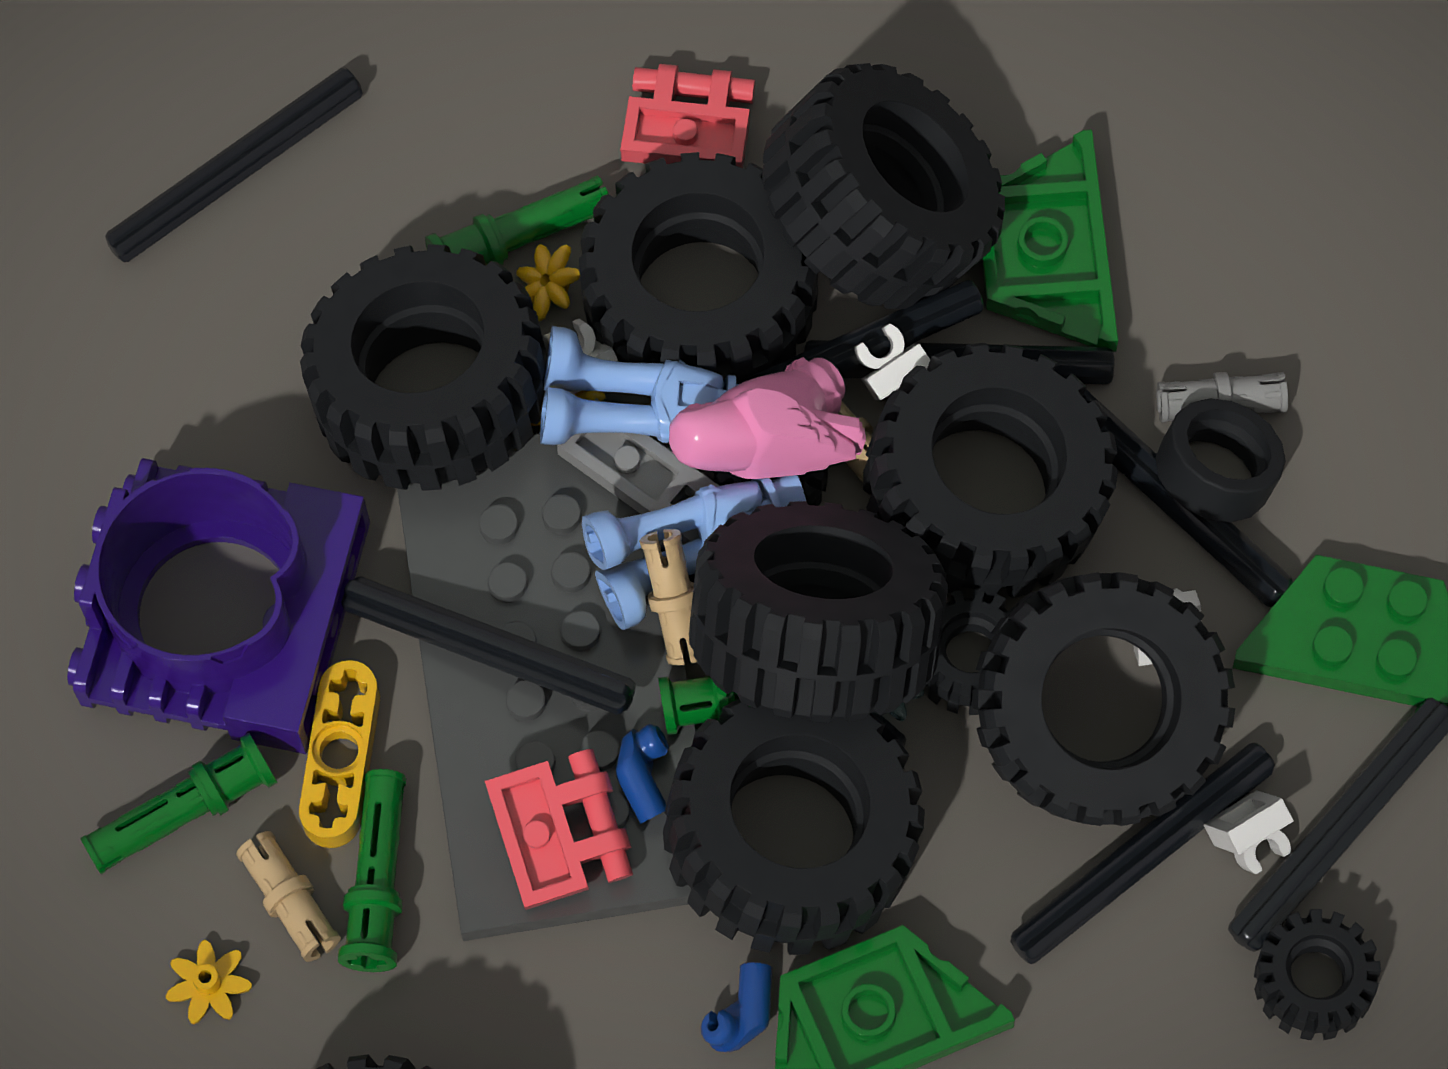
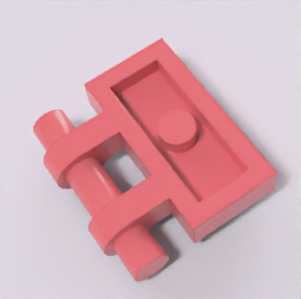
(672, 127)
(539, 835)

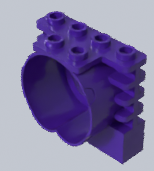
(260, 684)

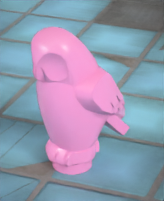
(771, 425)

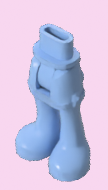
(669, 384)
(613, 539)

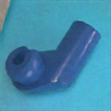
(635, 770)
(745, 1017)

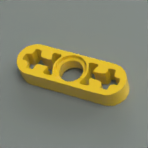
(329, 707)

